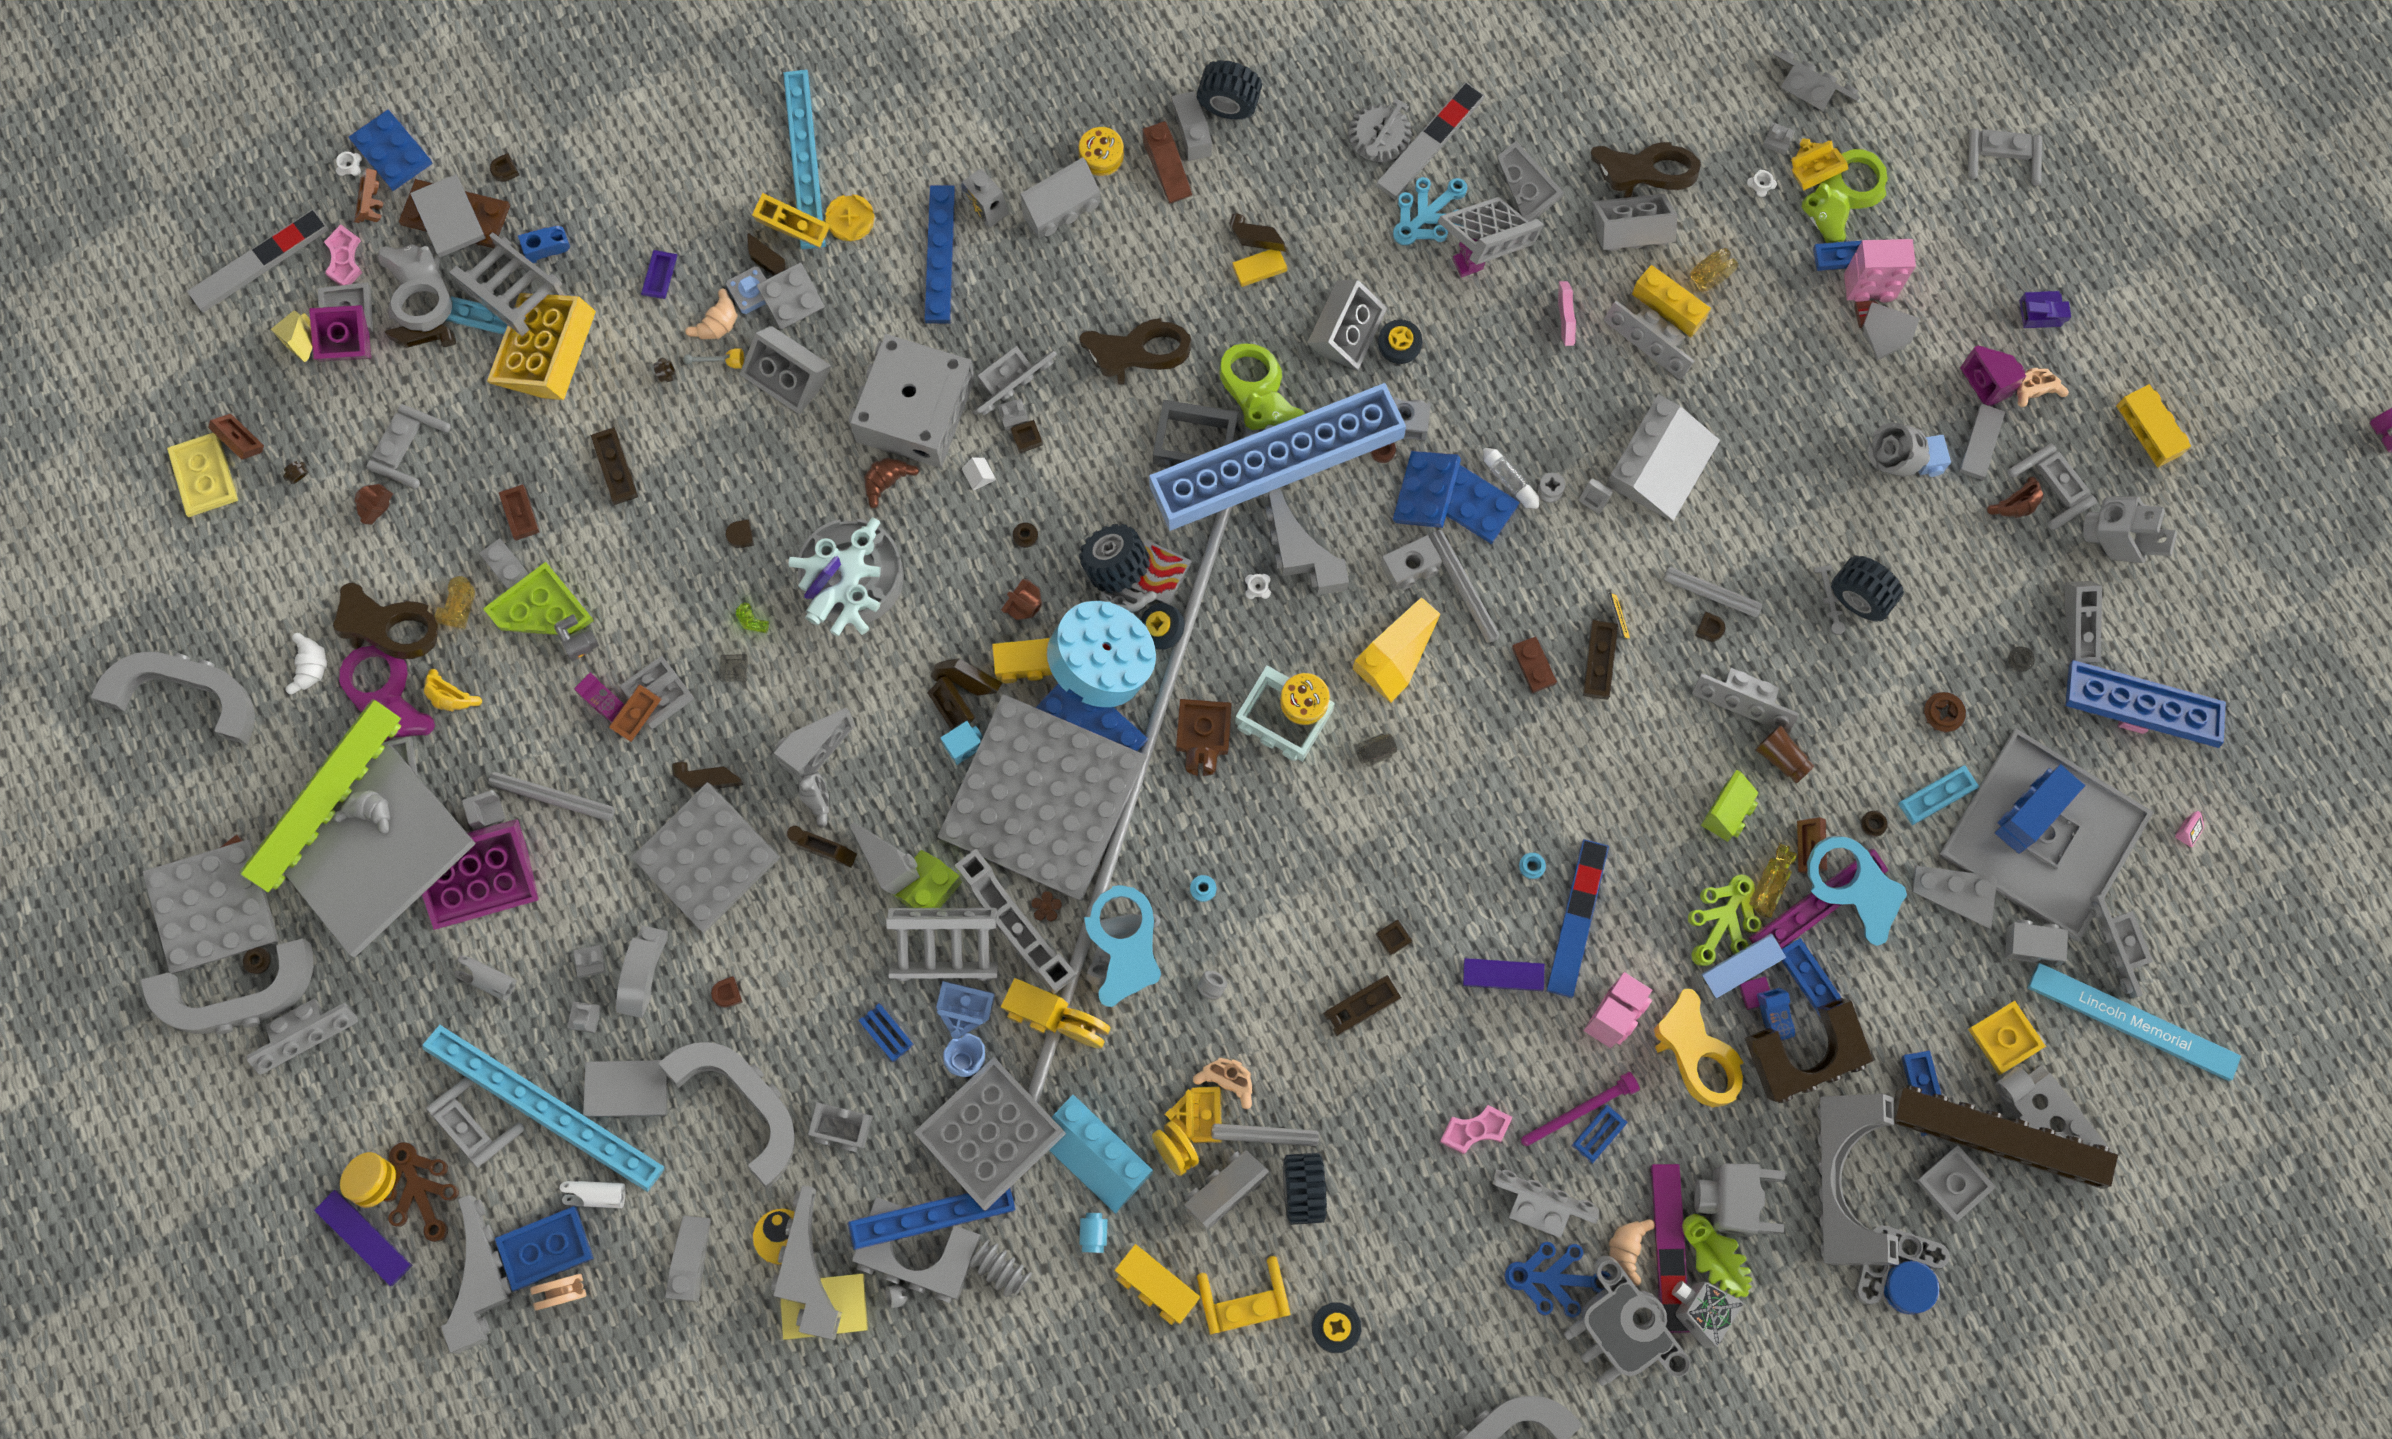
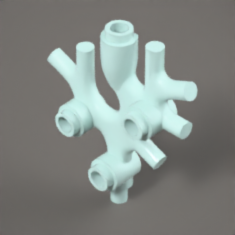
(848, 589)

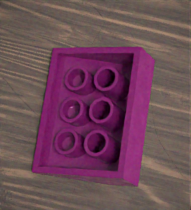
(485, 879)

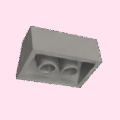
(1060, 198)
(1635, 222)
(1347, 323)
(784, 369)
(1225, 1189)

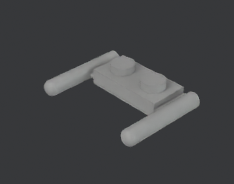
(2007, 146)
(397, 440)
(2061, 479)
(464, 1129)

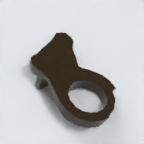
(1628, 170)
(1117, 353)
(364, 619)

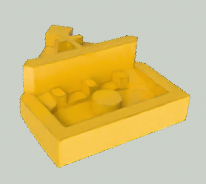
(1817, 163)
(1197, 1113)

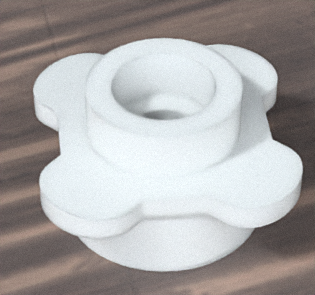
(345, 158)
(1766, 178)
(1257, 579)

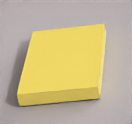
(202, 474)
(846, 1296)

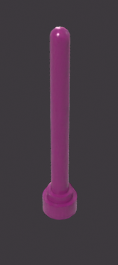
(1626, 1085)

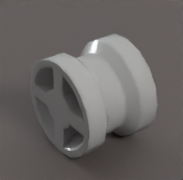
(1549, 493)

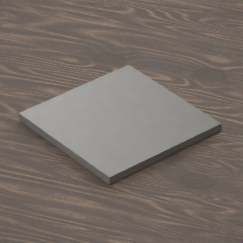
(2070, 859)
(369, 878)

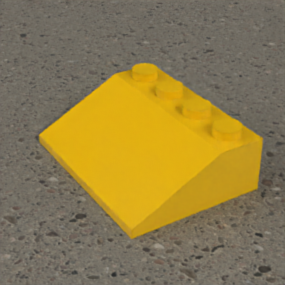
(548, 353)

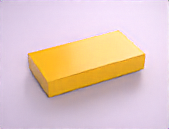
(1259, 267)

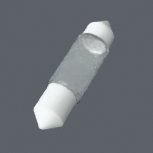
(1510, 478)

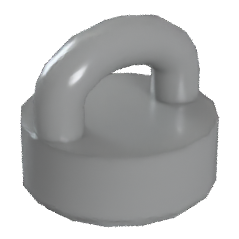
(1212, 985)

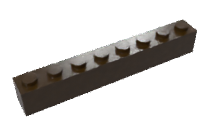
(2004, 1138)

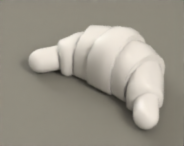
(309, 664)

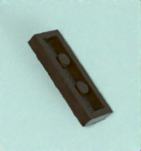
(614, 466)
(1600, 660)

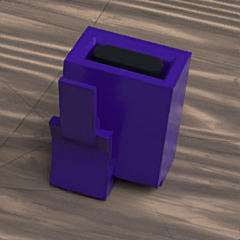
(2044, 309)

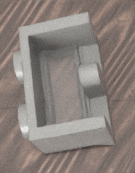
(841, 1126)

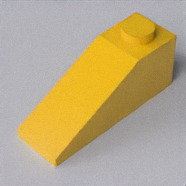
(790, 221)

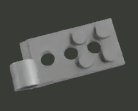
(2017, 1093)

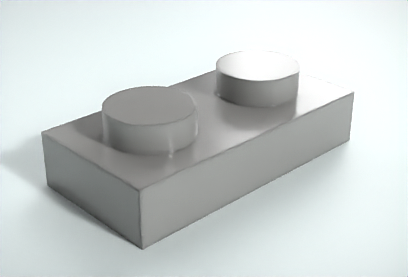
(504, 563)

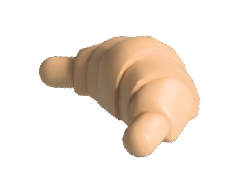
(717, 319)
(2039, 383)
(1230, 1076)
(1626, 1246)

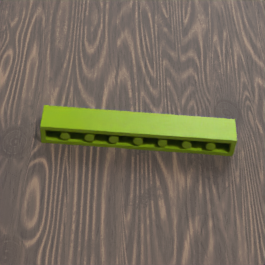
(320, 796)

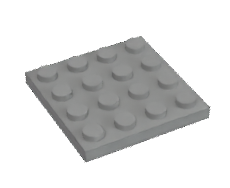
(706, 857)
(209, 907)
(989, 1133)

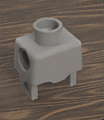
(2124, 515)
(1736, 1199)

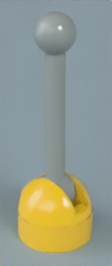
(733, 358)

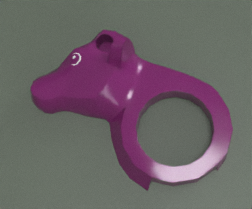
(412, 721)

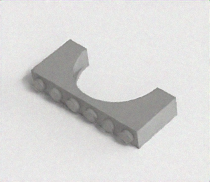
(1842, 1126)

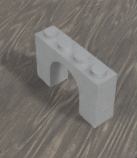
(944, 1277)

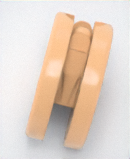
(559, 1291)

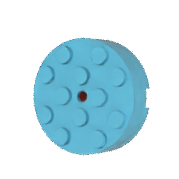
(1101, 653)

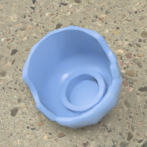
(964, 1055)

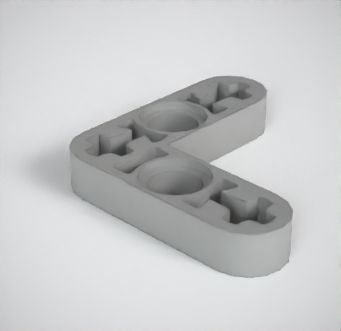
(1878, 1287)

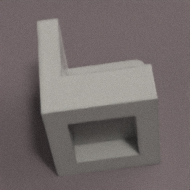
(483, 810)

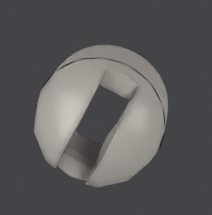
(894, 1296)

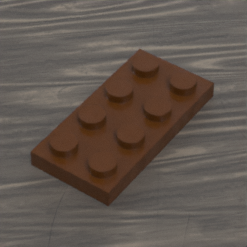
(489, 213)

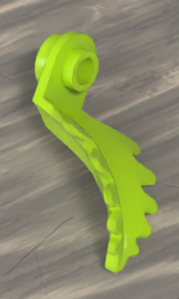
(1717, 1255)

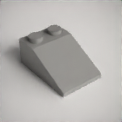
(813, 744)

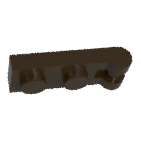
(1363, 1005)

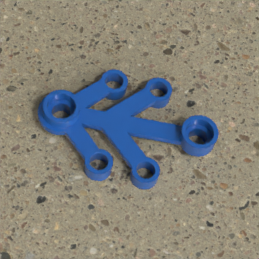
(1551, 1279)

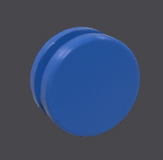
(1911, 1287)

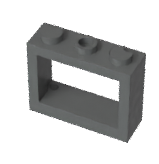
(1192, 414)

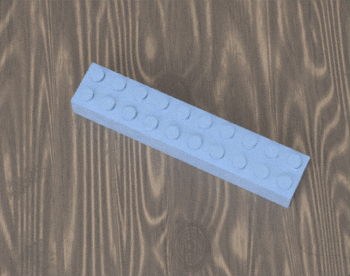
(1277, 456)

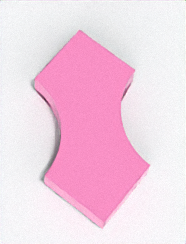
(342, 248)
(1568, 320)
(1487, 1126)

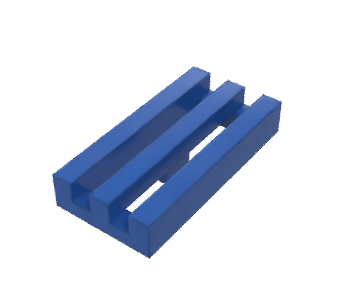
(872, 1015)
(1584, 1151)

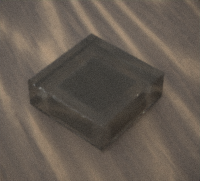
(733, 667)

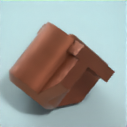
(372, 502)
(1024, 601)

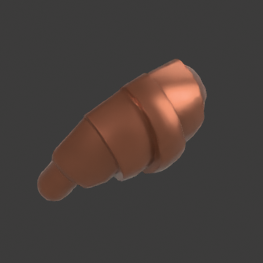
(883, 475)
(2021, 502)

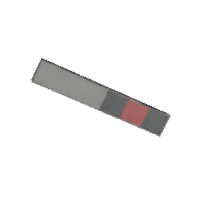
(1430, 140)
(257, 260)

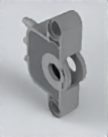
(1611, 1324)

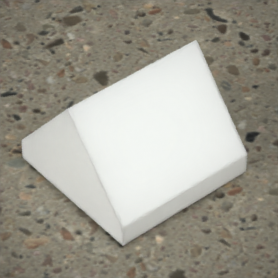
(978, 473)

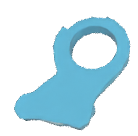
(1870, 891)
(1131, 958)

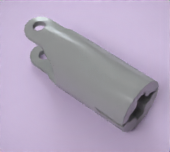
(1125, 925)
(486, 978)

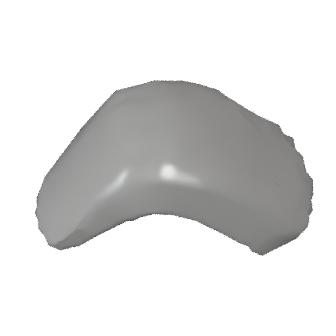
(1098, 969)

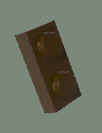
(950, 703)

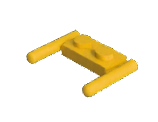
(1248, 1309)

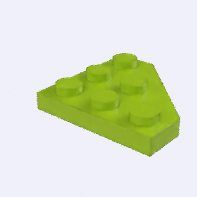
(537, 605)

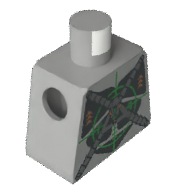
(1706, 1311)

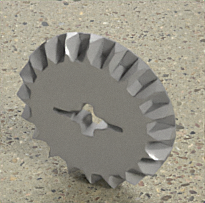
(1364, 127)

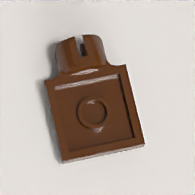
(1203, 733)

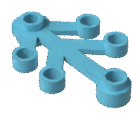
(1426, 213)

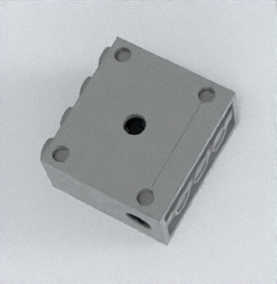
(912, 400)

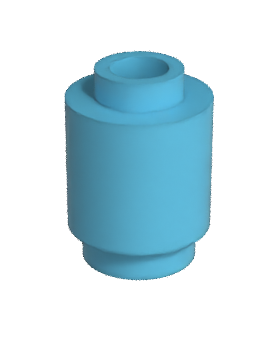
(1093, 1233)

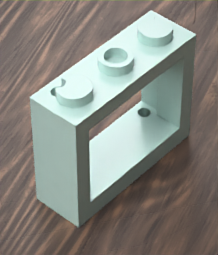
(1268, 738)

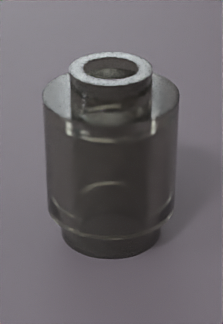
(1376, 749)

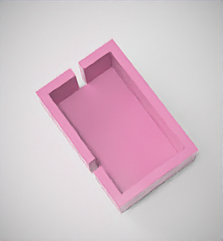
(1879, 270)
(1619, 1010)

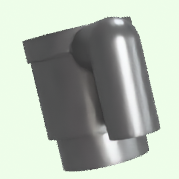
(578, 643)

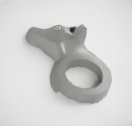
(416, 271)

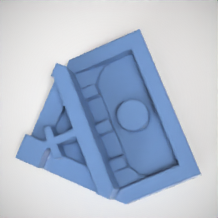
(963, 1007)

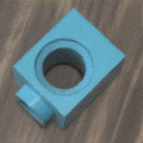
(962, 742)

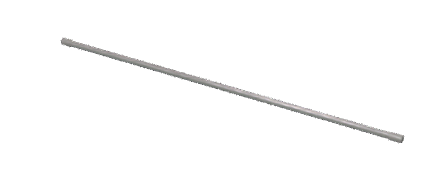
(1152, 731)

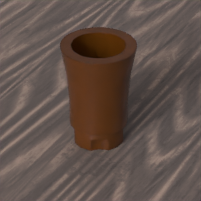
(1785, 754)

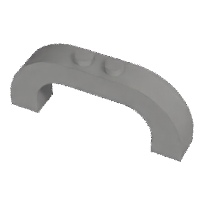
(127, 674)
(1041, 959)
(292, 980)
(707, 1056)
(1543, 1411)

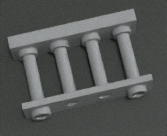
(500, 305)
(942, 918)

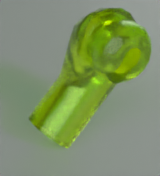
(748, 621)

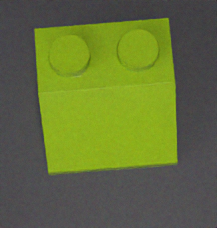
(1731, 807)
(933, 886)

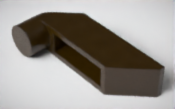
(1256, 235)
(765, 256)
(411, 338)
(966, 676)
(695, 779)
(821, 846)

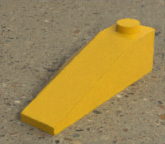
(1395, 653)

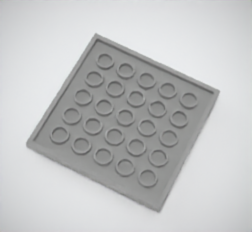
(1042, 797)

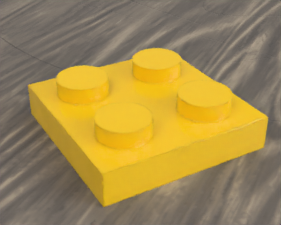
(2006, 1037)

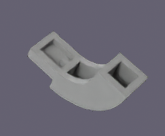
(638, 971)

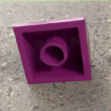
(339, 333)
(1992, 374)

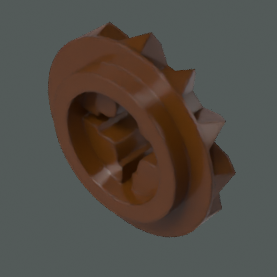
(1955, 710)

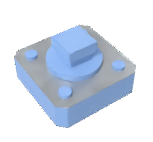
(745, 290)

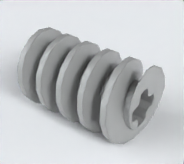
(1000, 1269)

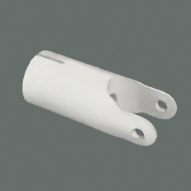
(594, 1194)

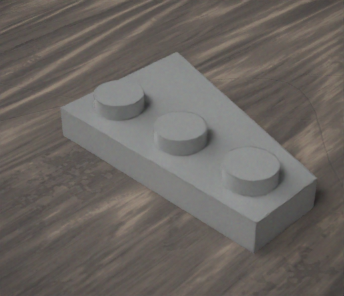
(1958, 891)

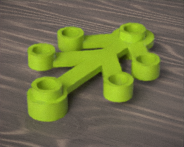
(1726, 917)

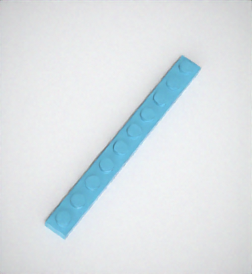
(543, 1108)

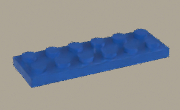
(2145, 704)

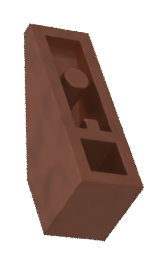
(1166, 161)

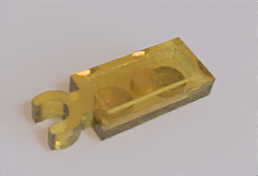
(1773, 881)

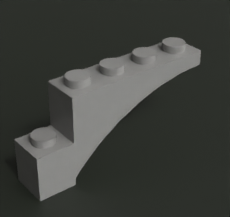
(1300, 552)
(799, 1275)
(482, 1282)

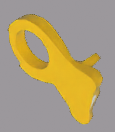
(1685, 1035)

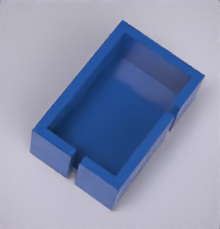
(2038, 808)

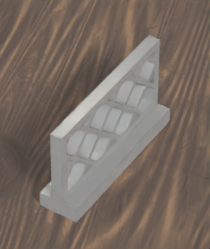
(1501, 241)

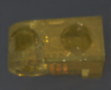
(457, 604)

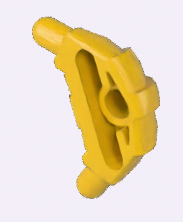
(445, 695)

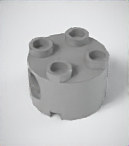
(1898, 449)

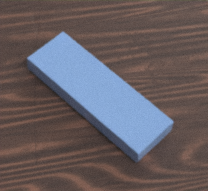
(1743, 965)

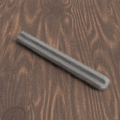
(1464, 586)
(551, 796)

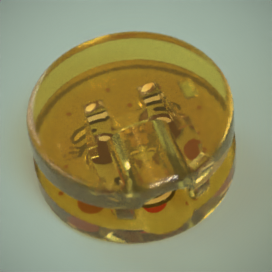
(1713, 269)

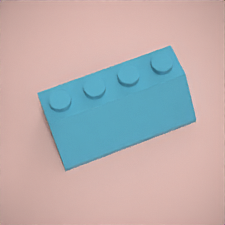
(1098, 1155)

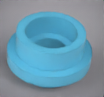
(1538, 860)
(1203, 896)

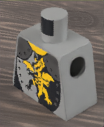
(982, 193)

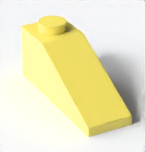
(295, 334)

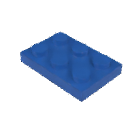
(390, 150)
(1427, 489)
(1480, 505)
(544, 1248)

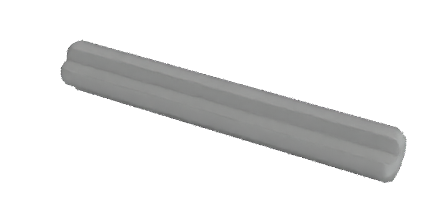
(1713, 592)
(1265, 1134)

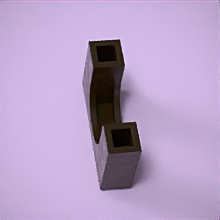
(1845, 1053)

